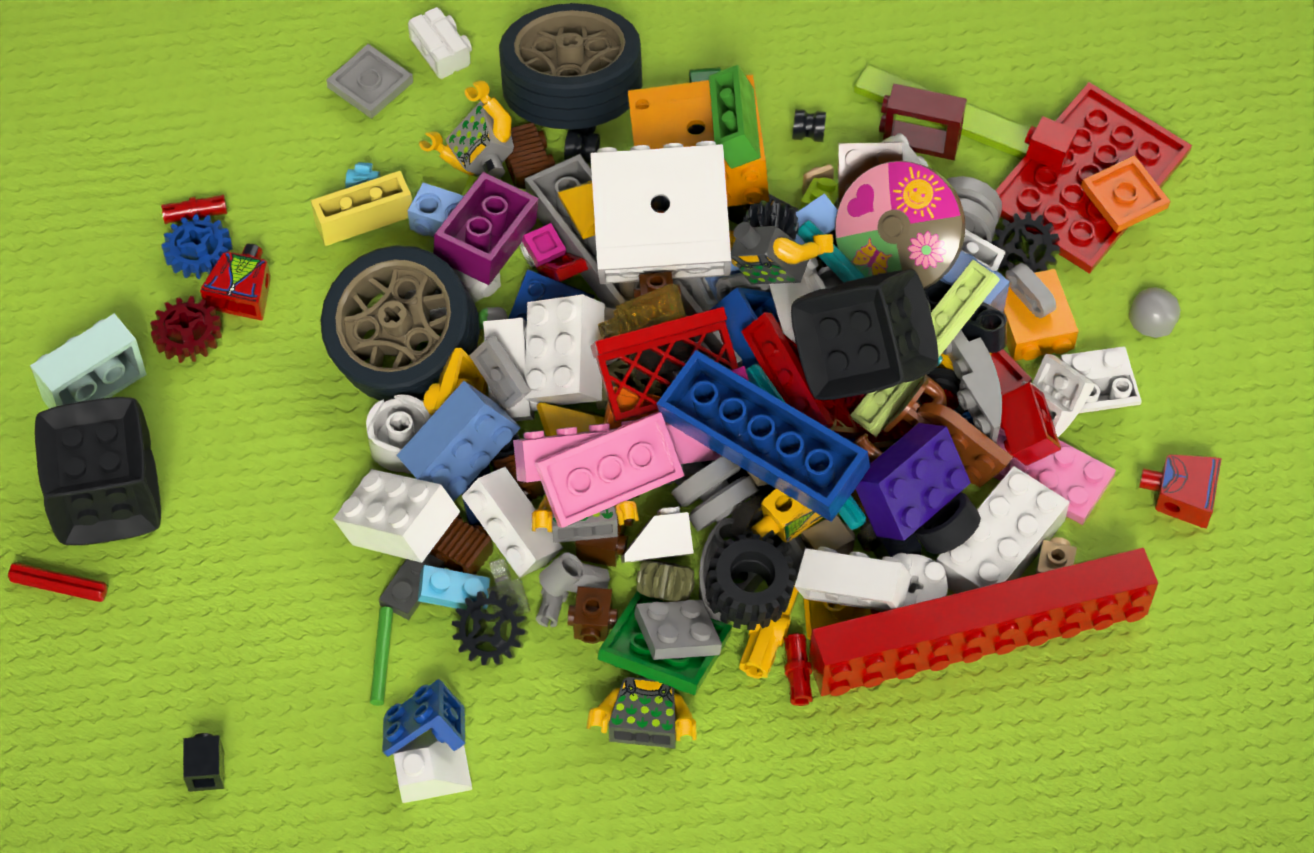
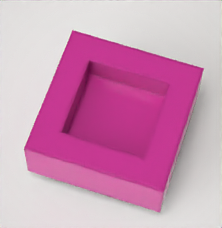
(543, 244)

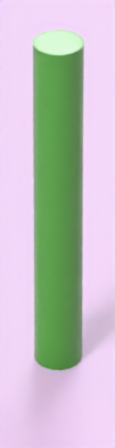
(381, 656)

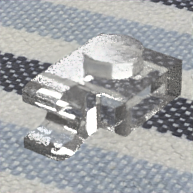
(505, 586)

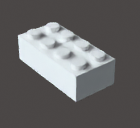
(1009, 534)

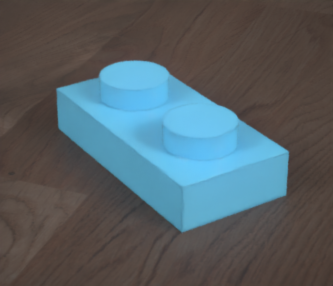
(450, 587)

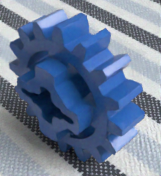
(196, 245)

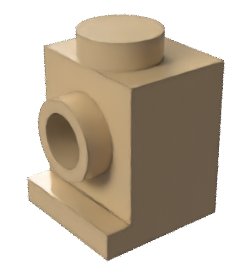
(1055, 555)

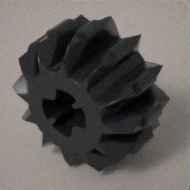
(775, 215)

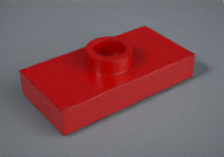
(563, 267)

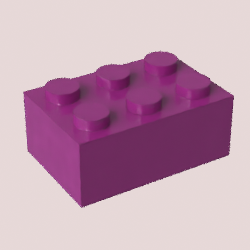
(485, 228)

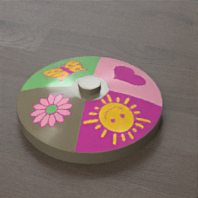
(901, 220)

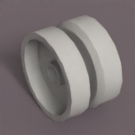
(980, 205)
(714, 490)

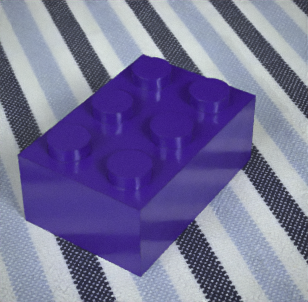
(912, 481)

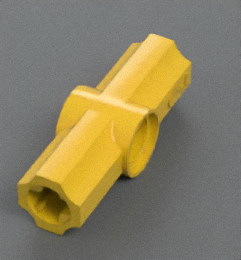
(764, 643)

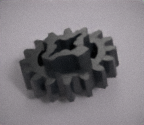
(1037, 243)
(480, 616)

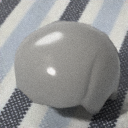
(1154, 312)

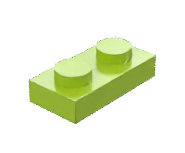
(818, 188)

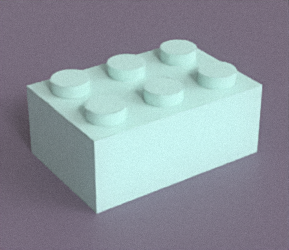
(90, 365)

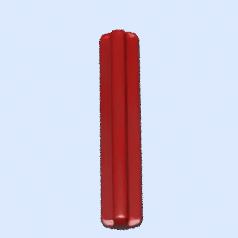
(57, 582)

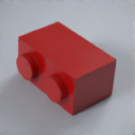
(1028, 425)

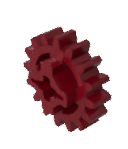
(186, 329)

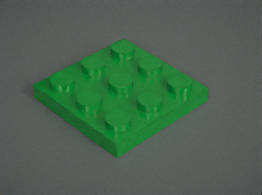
(628, 650)

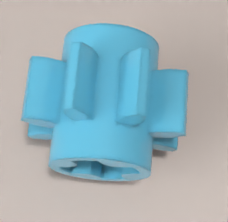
(361, 174)

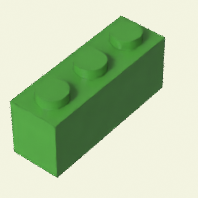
(734, 116)

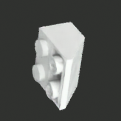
(1112, 378)

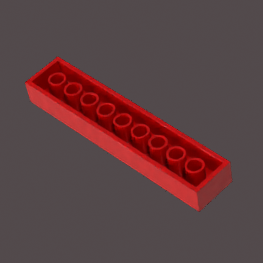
(982, 622)

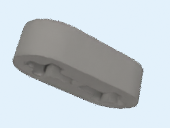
(1031, 290)

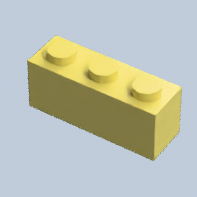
(362, 208)

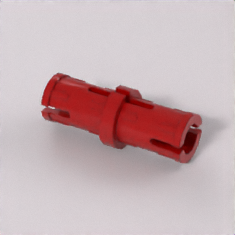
(202, 207)
(798, 669)

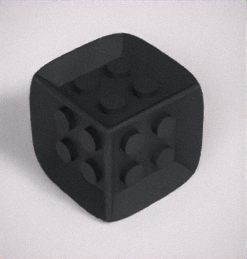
(865, 335)
(97, 471)

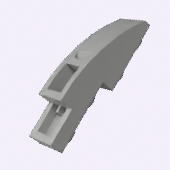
(979, 383)

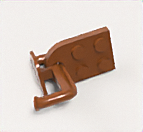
(978, 453)

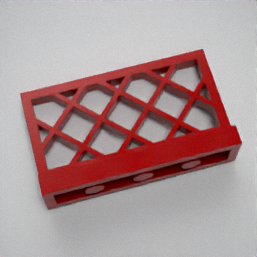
(651, 338)
(783, 367)

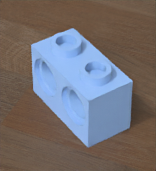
(431, 208)

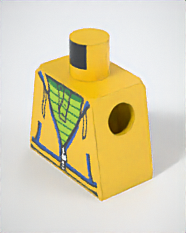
(783, 517)

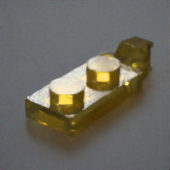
(645, 311)

